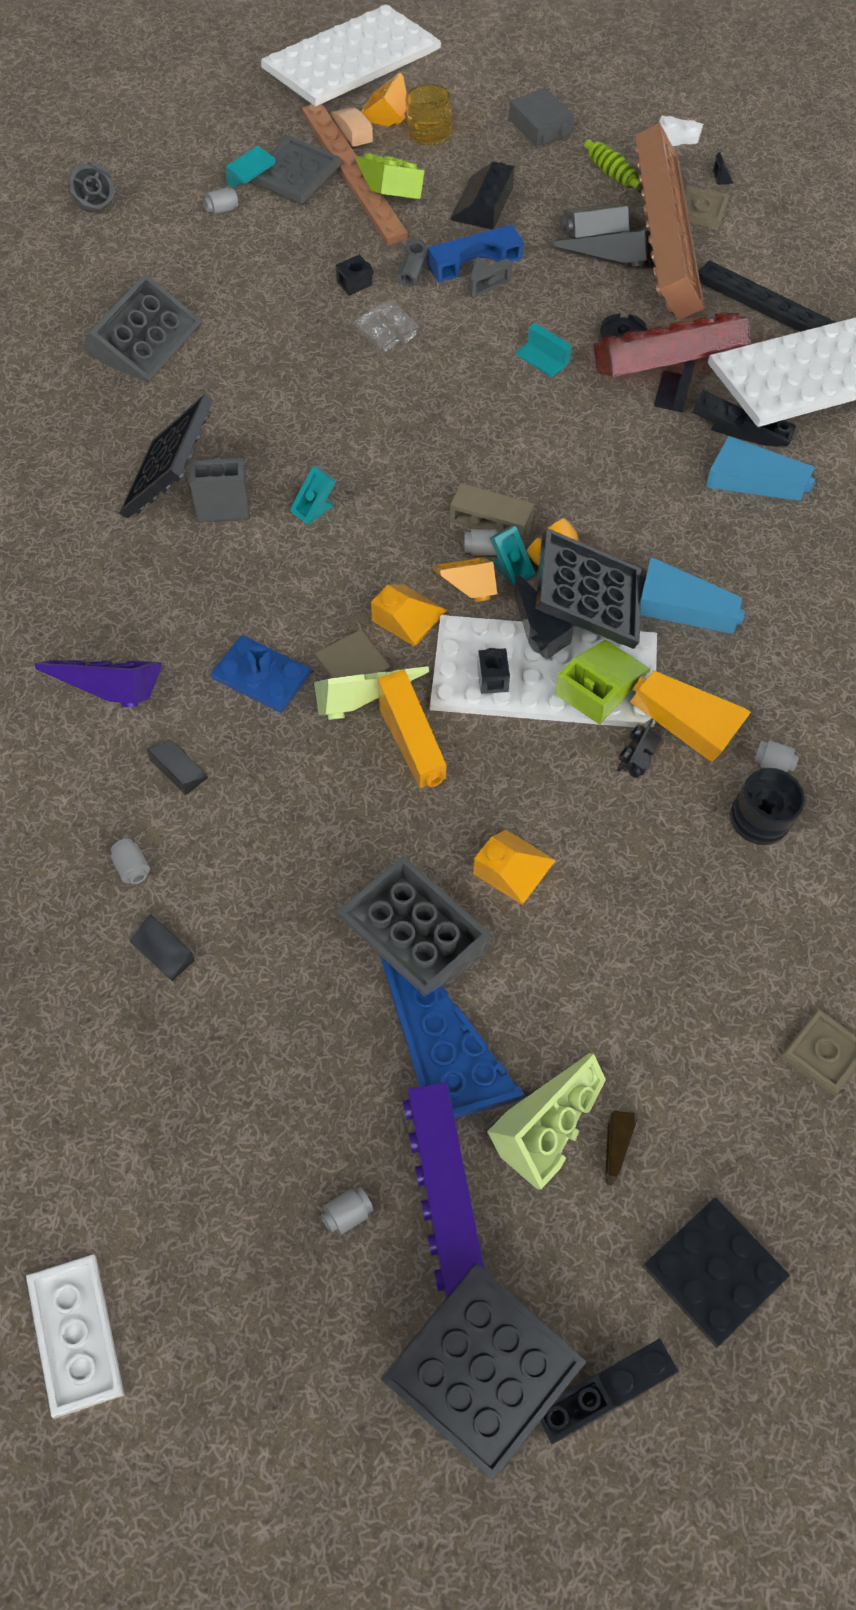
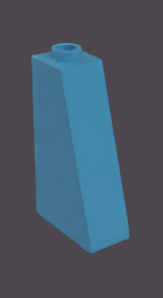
(759, 472)
(688, 599)

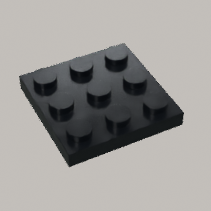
(716, 1271)

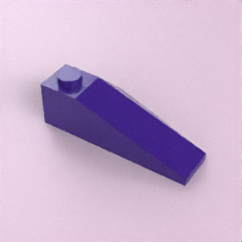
(120, 683)

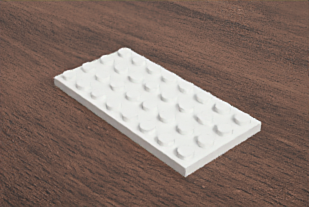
(350, 54)
(792, 372)
(531, 675)

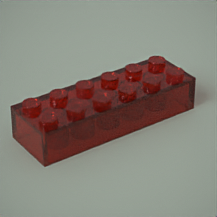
(671, 344)

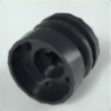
(767, 806)

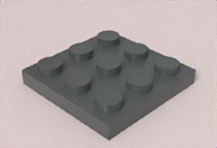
(298, 169)

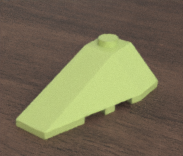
(351, 692)
(539, 1126)

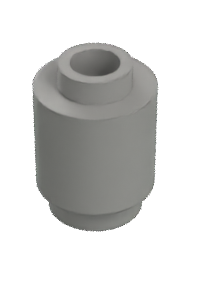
(220, 201)
(479, 543)
(776, 755)
(129, 861)
(346, 1211)

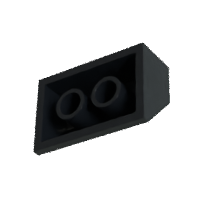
(485, 196)

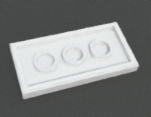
(74, 1336)

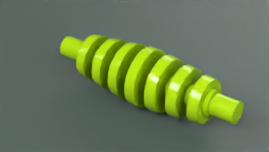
(613, 164)

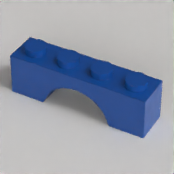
(494, 244)

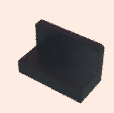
(674, 388)

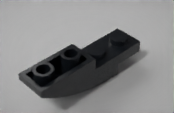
(735, 422)
(608, 1391)

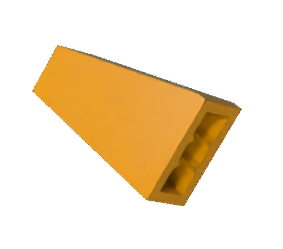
(689, 713)
(411, 729)

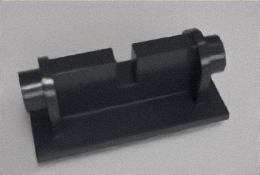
(643, 739)

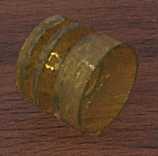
(429, 114)

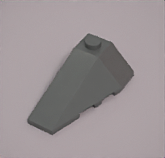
(622, 247)

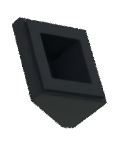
(721, 171)

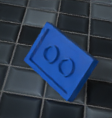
(261, 673)

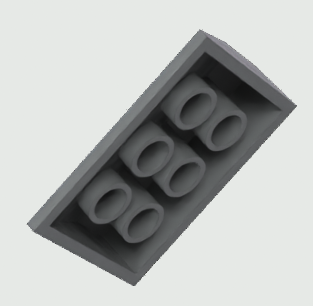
(142, 330)
(416, 926)

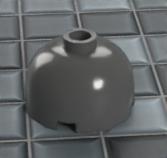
(91, 187)

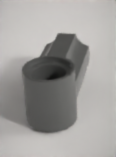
(413, 262)

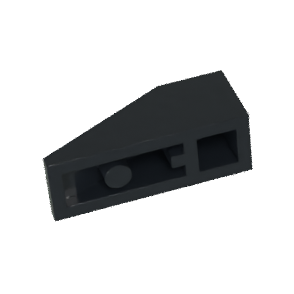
(543, 631)

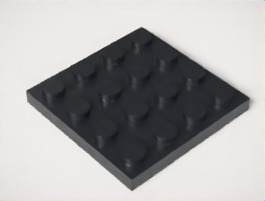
(167, 457)
(589, 589)
(483, 1370)

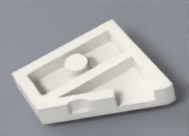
(680, 130)

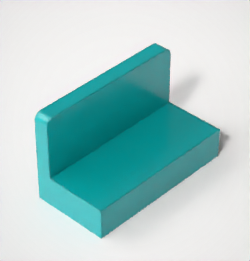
(248, 166)
(545, 351)

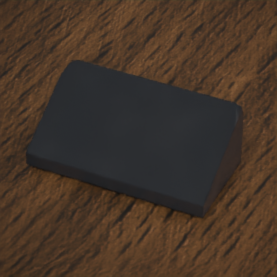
(176, 766)
(162, 948)

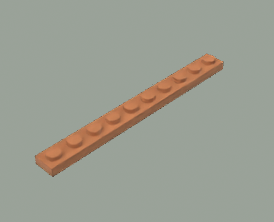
(372, 202)

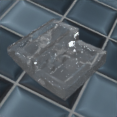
(386, 326)

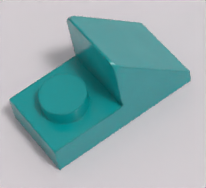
(313, 496)
(511, 555)

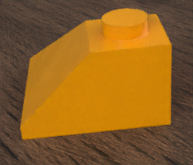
(387, 103)
(470, 576)
(405, 612)
(512, 865)

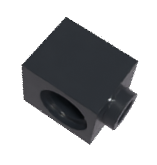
(354, 274)
(495, 679)

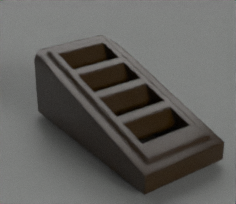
(619, 1134)

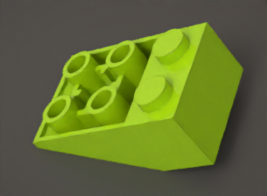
(391, 175)
(599, 680)

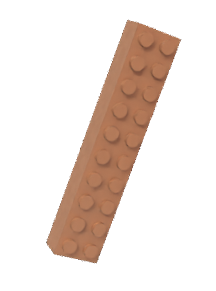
(668, 223)

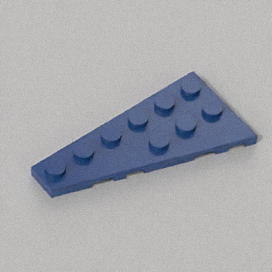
(448, 1048)

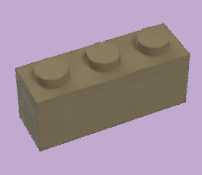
(490, 510)

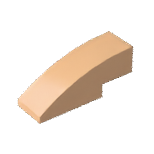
(353, 126)

